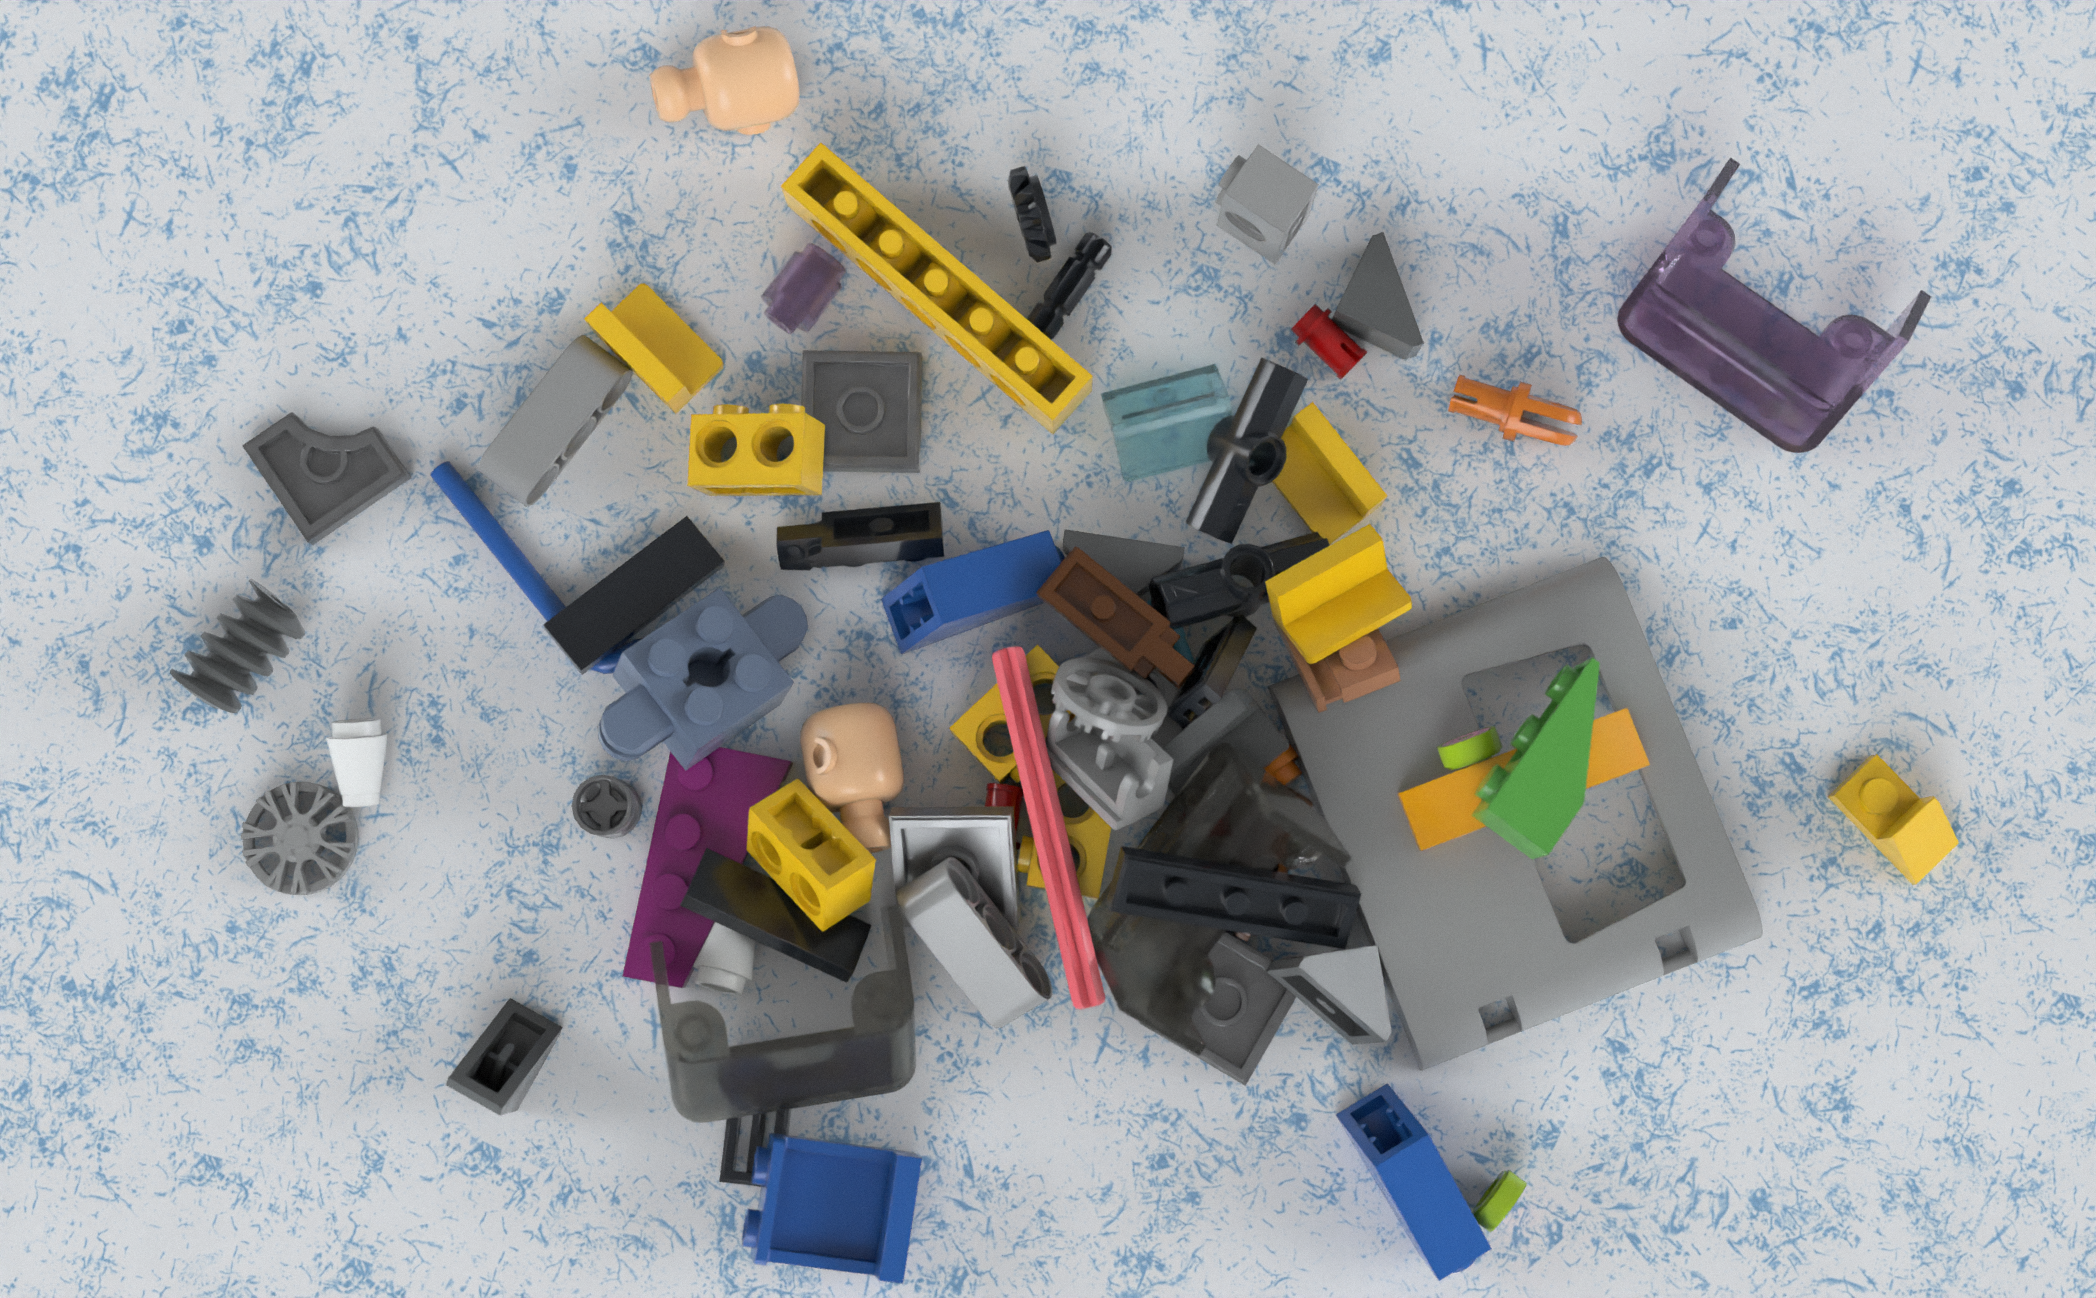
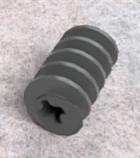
(240, 650)

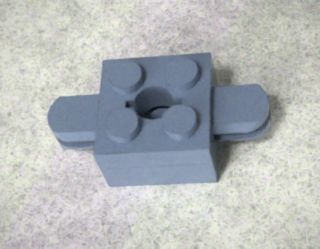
(702, 678)

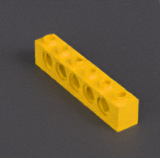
(937, 288)

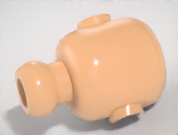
(736, 79)
(854, 767)

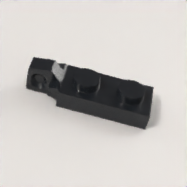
(863, 537)

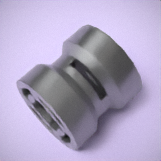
(595, 805)

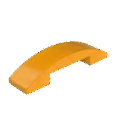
(1446, 804)

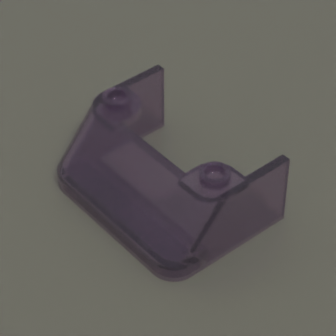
(1746, 348)

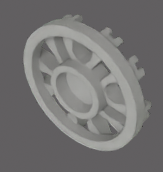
(1109, 698)
(299, 838)

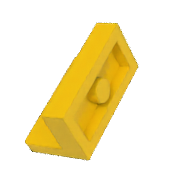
(656, 346)
(1325, 477)
(1337, 595)

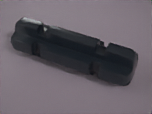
(1070, 284)

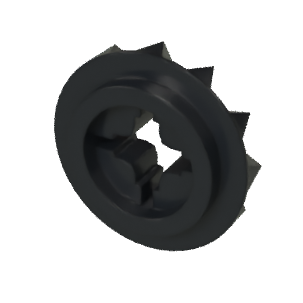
(1032, 213)

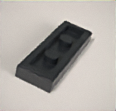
(634, 595)
(766, 913)

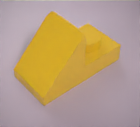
(1899, 823)

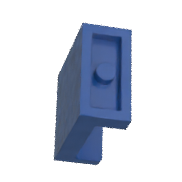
(833, 1206)

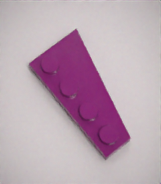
(695, 812)

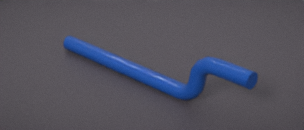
(508, 552)

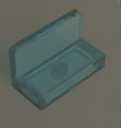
(1166, 421)

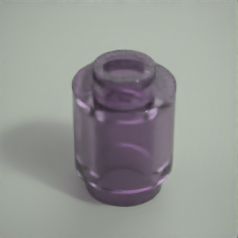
(803, 289)

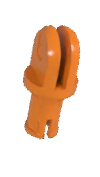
(1508, 407)

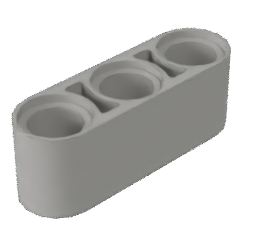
(555, 420)
(974, 943)

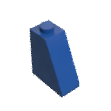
(970, 590)
(1414, 1181)

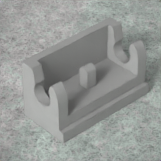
(1114, 778)

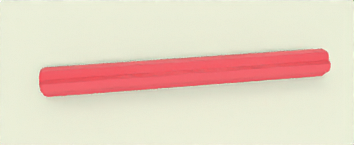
(1048, 828)

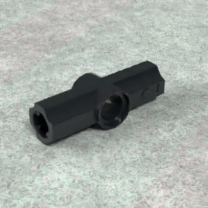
(1246, 450)
(1210, 590)

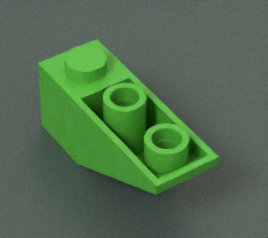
(1547, 775)

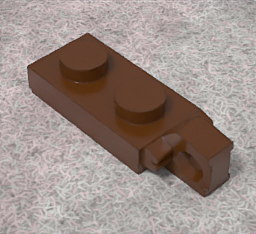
(1115, 618)

